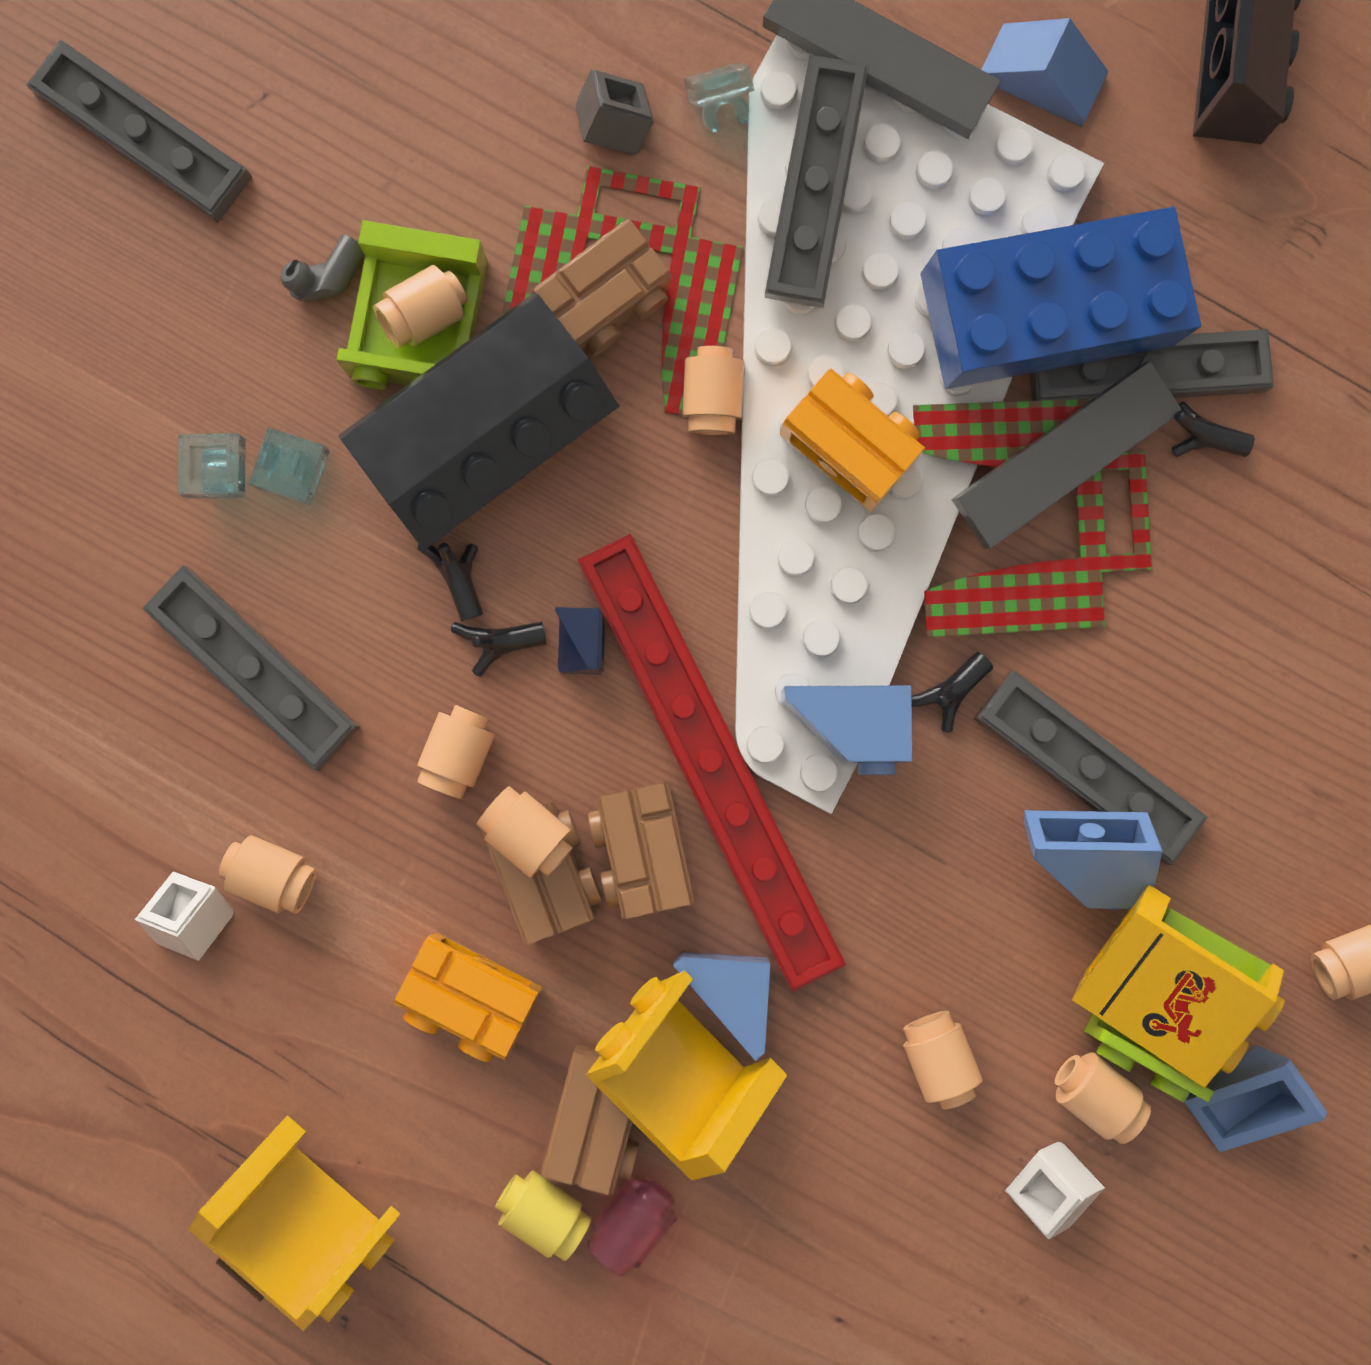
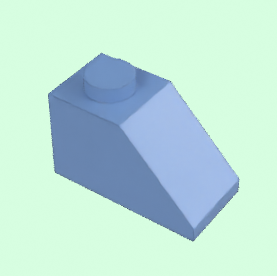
(857, 722)
(1096, 855)

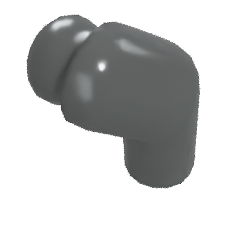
(324, 279)

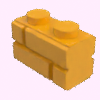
(853, 438)
(467, 998)

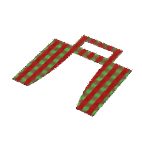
(700, 269)
(1039, 593)

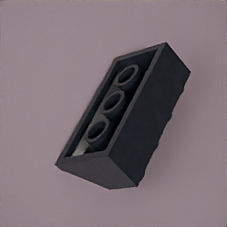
(1245, 69)
(479, 420)

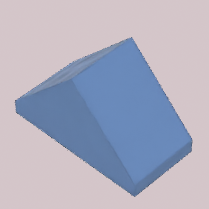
(1048, 67)
(734, 991)
(1256, 1101)

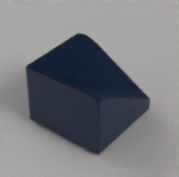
(581, 640)

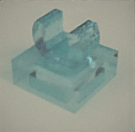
(720, 87)
(211, 465)
(289, 466)

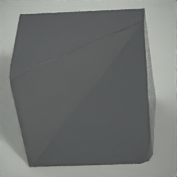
(613, 112)

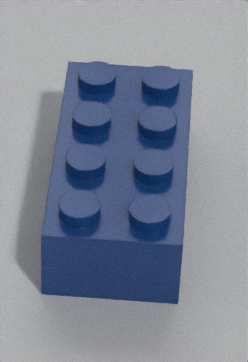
(1059, 297)

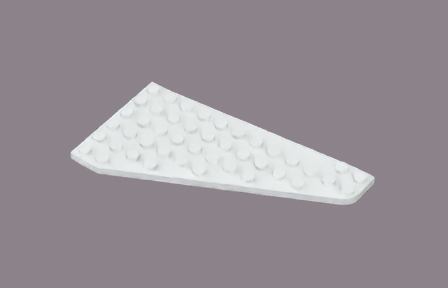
(818, 574)

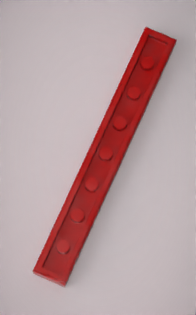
(711, 763)

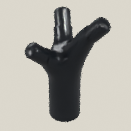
(1210, 435)
(457, 576)
(500, 641)
(954, 689)

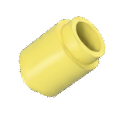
(542, 1215)

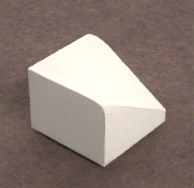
(185, 915)
(1054, 1189)

